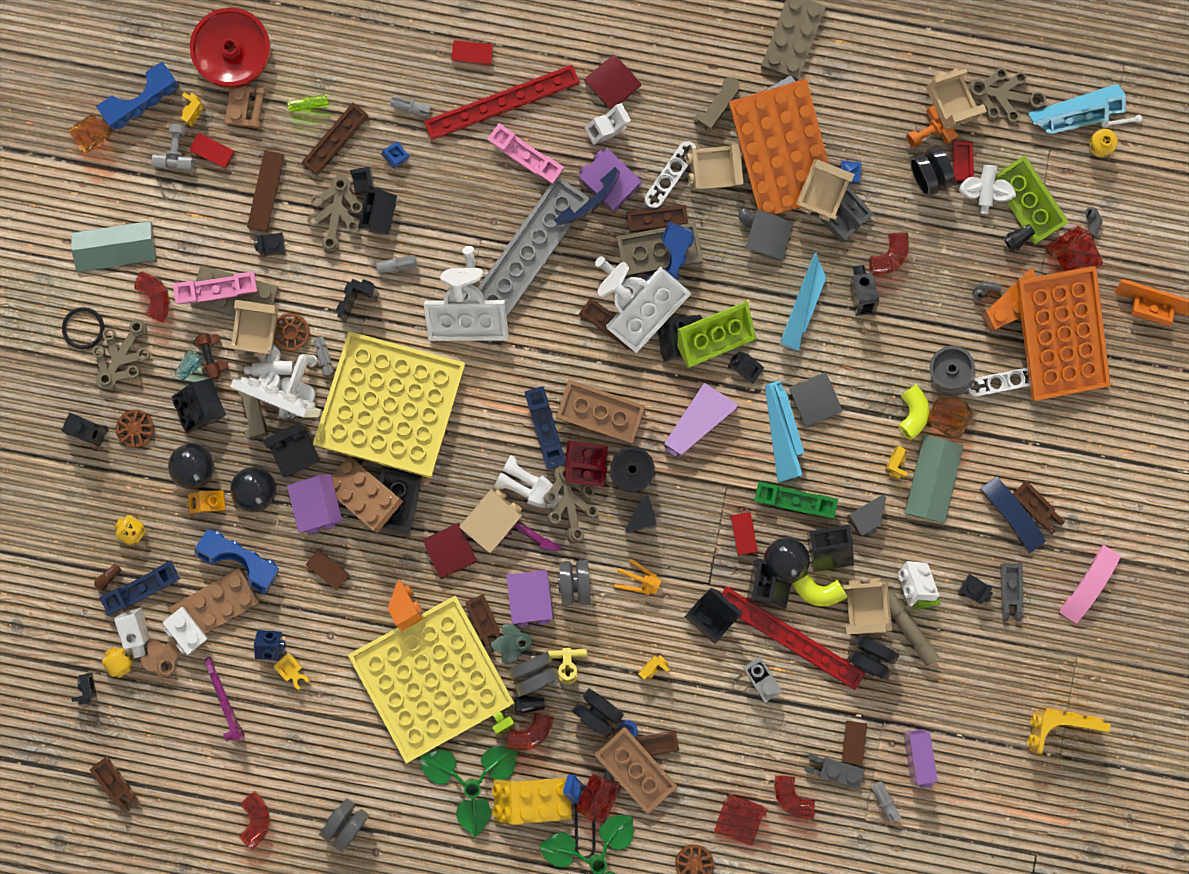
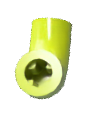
(918, 412)
(817, 594)

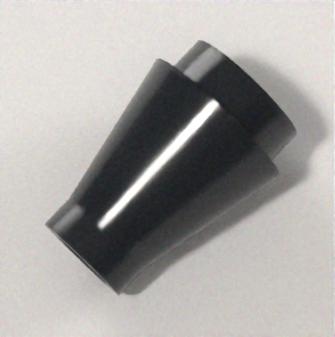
(1017, 238)
(527, 704)

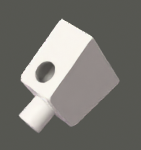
(132, 623)

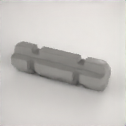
(324, 357)

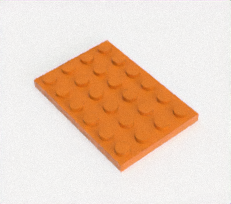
(778, 143)
(1063, 333)

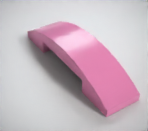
(525, 154)
(215, 289)
(1090, 585)

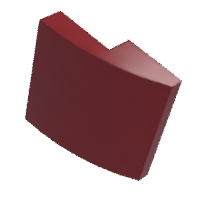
(612, 82)
(585, 463)
(449, 550)

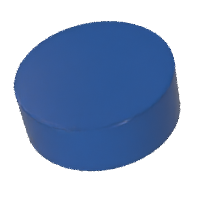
(630, 726)

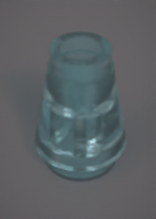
(188, 365)

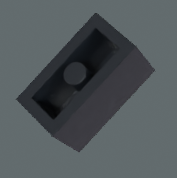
(377, 211)

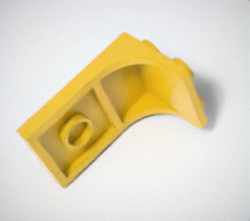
(1045, 721)
(530, 801)

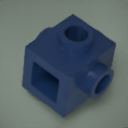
(269, 645)

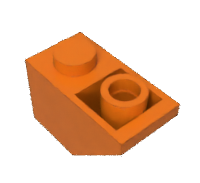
(403, 608)

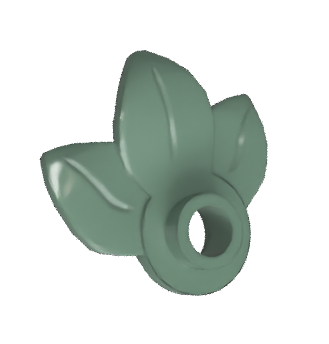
(509, 642)

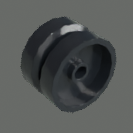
(932, 170)
(629, 481)
(872, 658)
(595, 715)

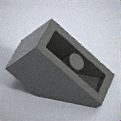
(868, 516)

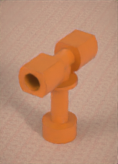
(936, 126)

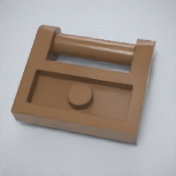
(239, 105)

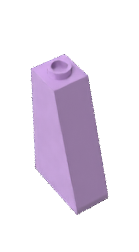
(701, 417)

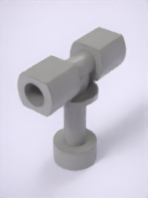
(173, 157)

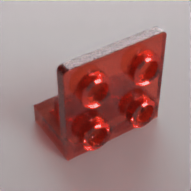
(1075, 250)
(740, 818)

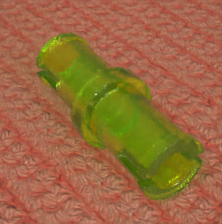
(307, 103)

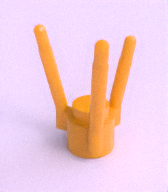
(650, 582)

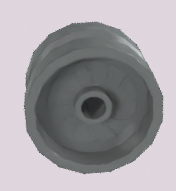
(954, 359)
(574, 583)
(533, 673)
(343, 824)

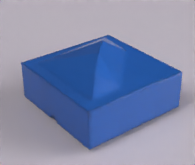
(395, 155)
(852, 167)
(573, 788)

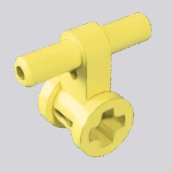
(567, 665)

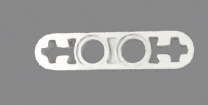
(668, 174)
(1005, 382)

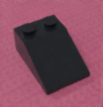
(407, 488)

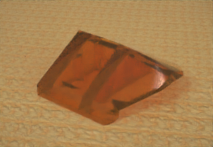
(90, 133)
(950, 416)

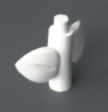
(987, 188)
(270, 368)

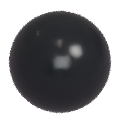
(191, 466)
(253, 489)
(787, 560)

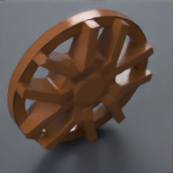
(292, 332)
(134, 428)
(694, 863)

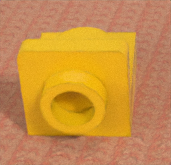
(193, 111)
(897, 459)
(650, 668)

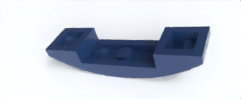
(609, 182)
(545, 427)
(1014, 514)
(140, 588)

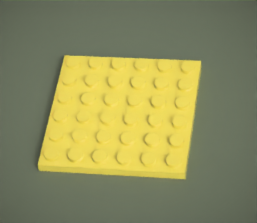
(389, 404)
(431, 679)

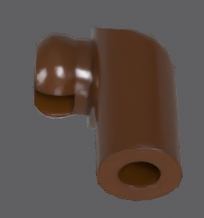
(104, 579)

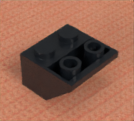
(198, 405)
(831, 548)
(767, 589)

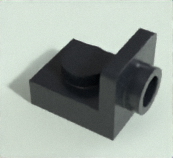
(270, 244)
(746, 366)
(976, 589)
(87, 687)

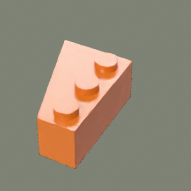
(1005, 308)

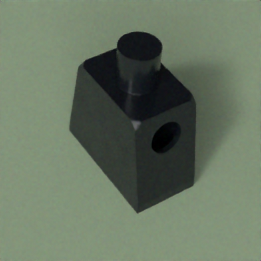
(863, 292)
(83, 429)

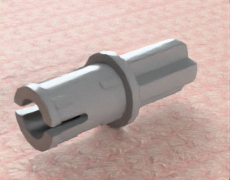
(410, 106)
(396, 264)
(886, 802)

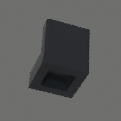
(362, 179)

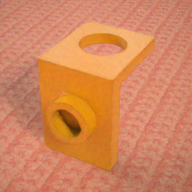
(206, 501)

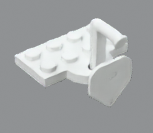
(645, 307)
(462, 316)
(291, 397)

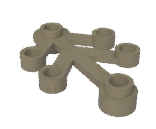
(1003, 94)
(335, 210)
(119, 357)
(569, 501)

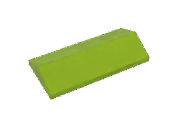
(1033, 200)
(716, 334)

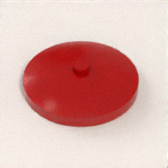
(230, 47)

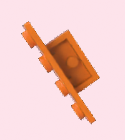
(1153, 303)

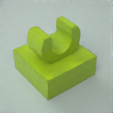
(503, 723)

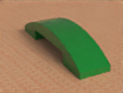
(796, 500)

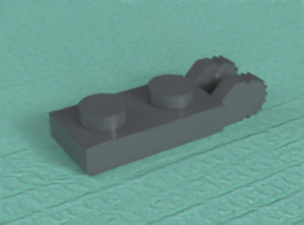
(1011, 589)
(837, 771)

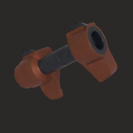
(211, 368)

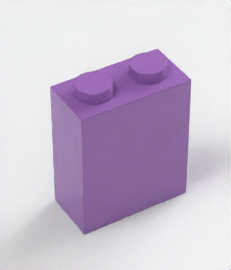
(603, 164)
(314, 504)
(529, 597)
(920, 758)

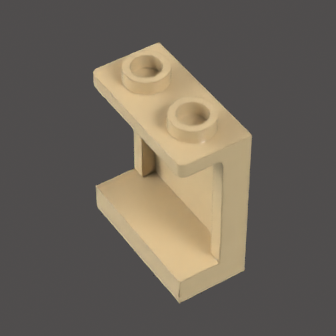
(953, 99)
(715, 167)
(824, 189)
(254, 328)
(492, 519)
(868, 607)

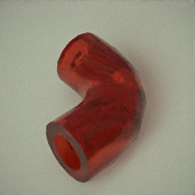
(893, 257)
(157, 295)
(533, 736)
(790, 801)
(259, 820)

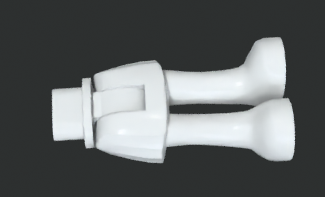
(535, 494)

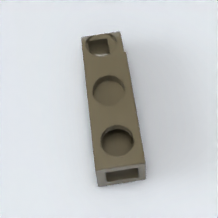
(709, 119)
(254, 416)

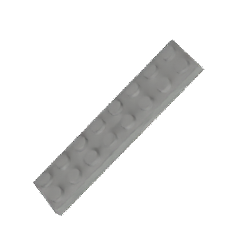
(531, 245)

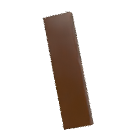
(335, 139)
(265, 191)

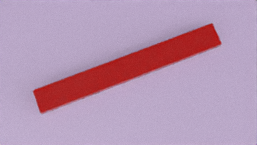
(502, 102)
(795, 640)

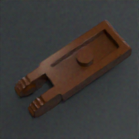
(1037, 506)
(483, 619)
(113, 783)

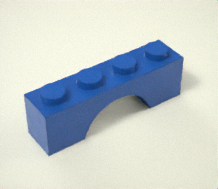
(119, 112)
(676, 240)
(215, 548)

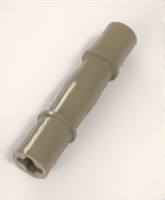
(911, 630)

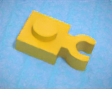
(289, 668)

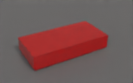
(472, 52)
(211, 150)
(962, 160)
(744, 533)

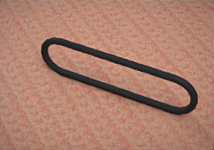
(576, 832)

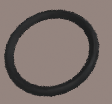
(79, 310)

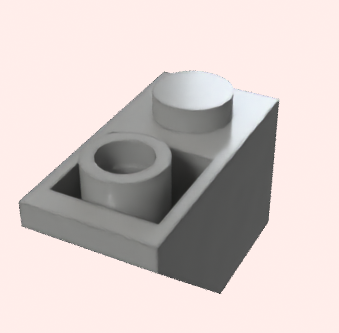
(762, 679)

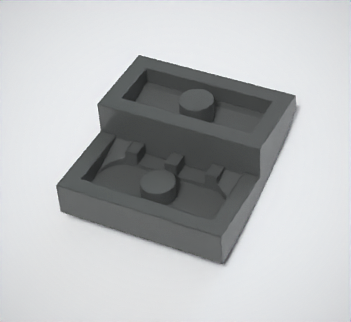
(850, 216)
(768, 235)
(815, 399)

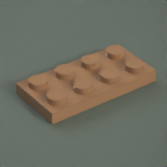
(600, 411)
(364, 494)
(219, 601)
(635, 769)

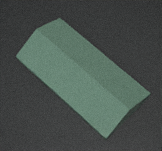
(113, 246)
(934, 479)

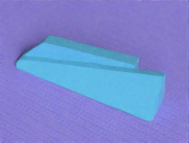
(1081, 110)
(804, 305)
(784, 433)

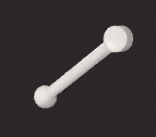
(1138, 118)

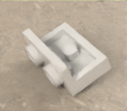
(917, 582)
(185, 631)

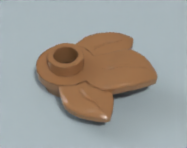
(158, 655)

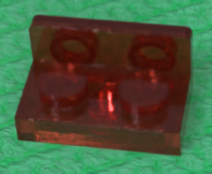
(598, 798)

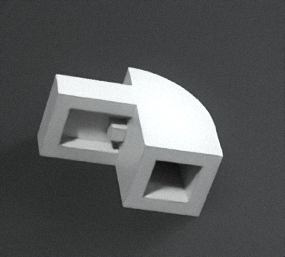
(608, 125)

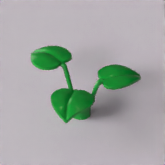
(470, 813)
(616, 832)

